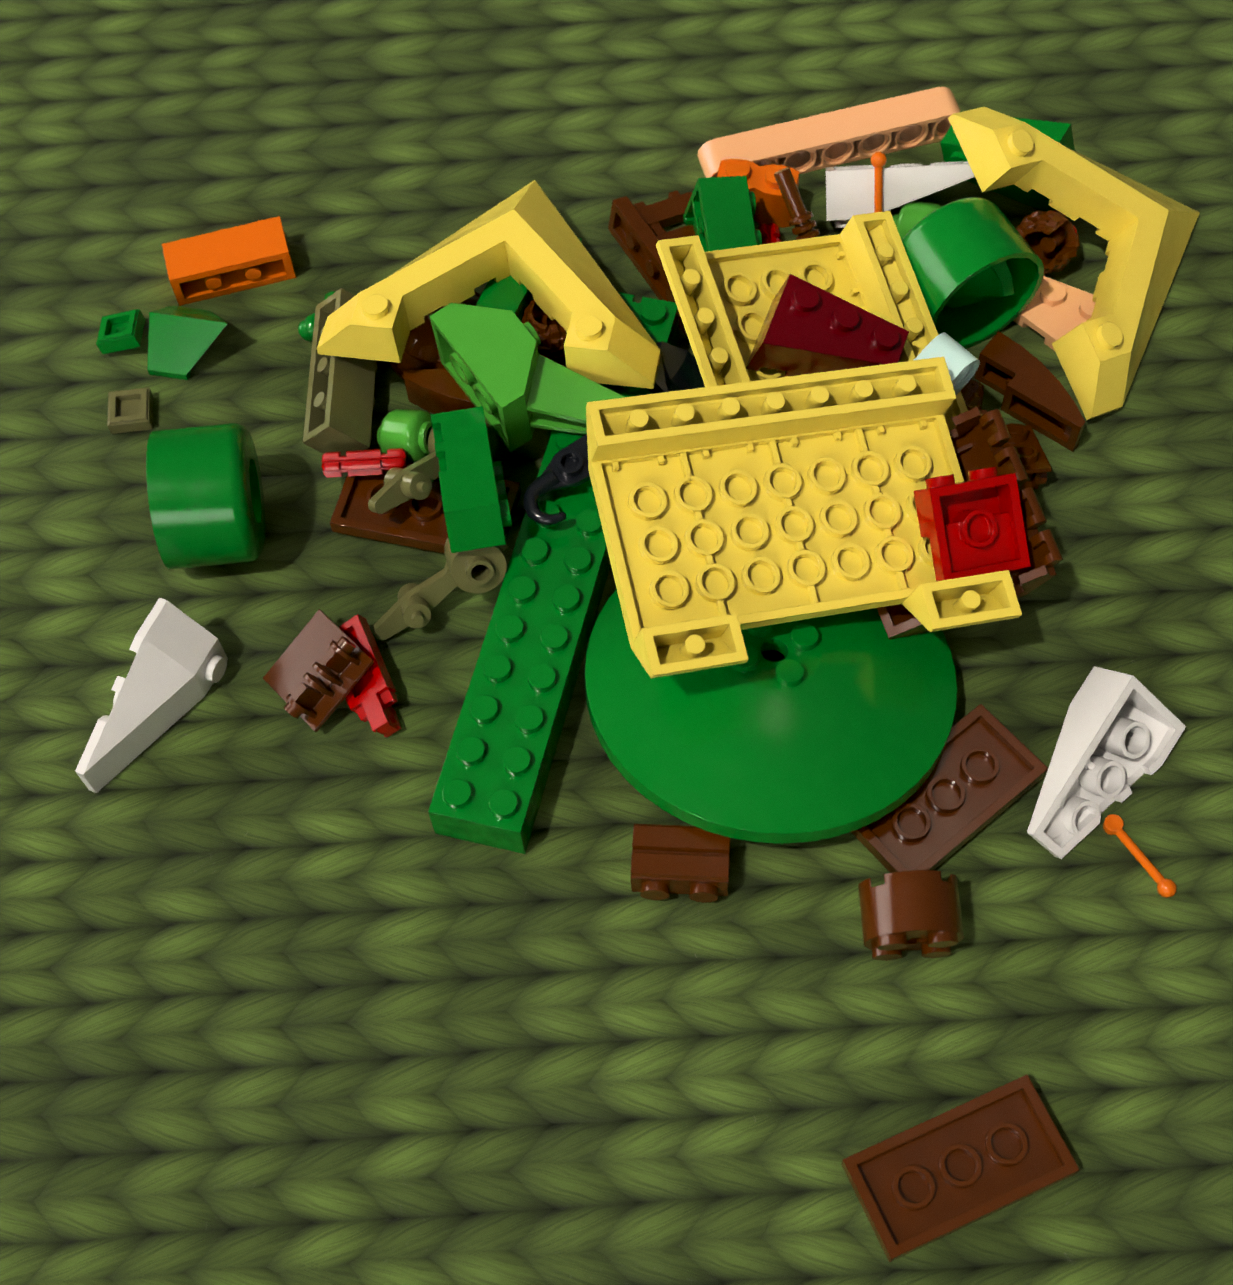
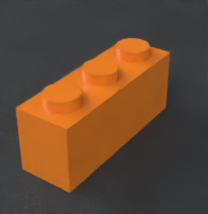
(228, 261)

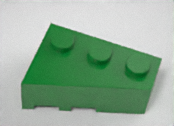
(469, 481)

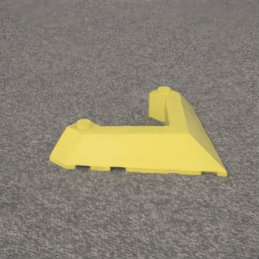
(1143, 247)
(538, 249)

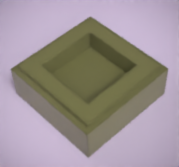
(130, 410)

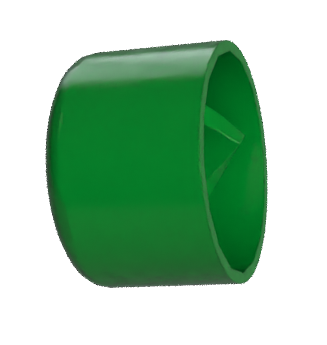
(972, 269)
(205, 495)

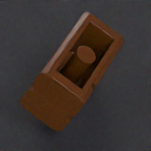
(679, 862)

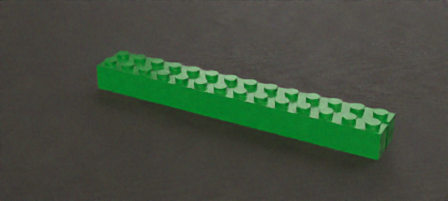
(532, 653)

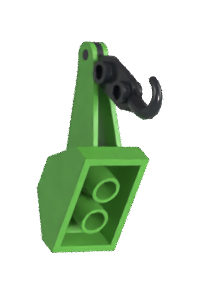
(519, 389)

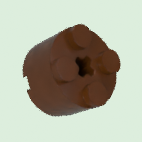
(911, 914)

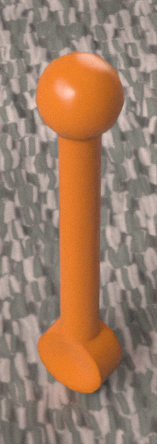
(878, 161)
(1113, 825)

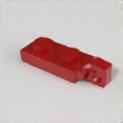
(375, 690)

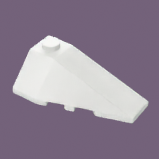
(852, 187)
(167, 678)
(1105, 745)

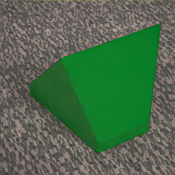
(179, 339)

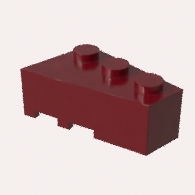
(822, 333)

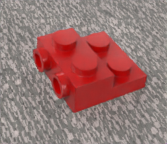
(973, 524)

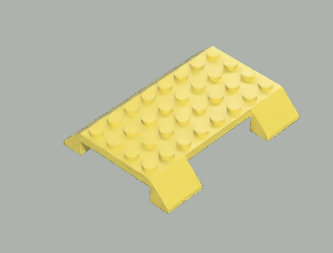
(777, 508)

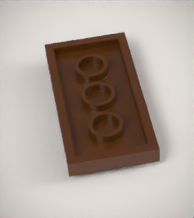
(410, 524)
(969, 787)
(959, 1167)

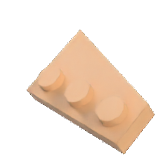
(1056, 310)

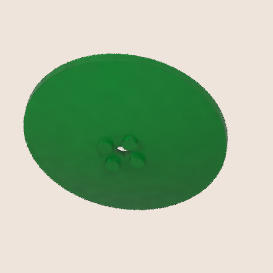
(782, 744)

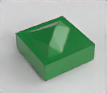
(121, 331)

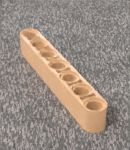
(840, 134)

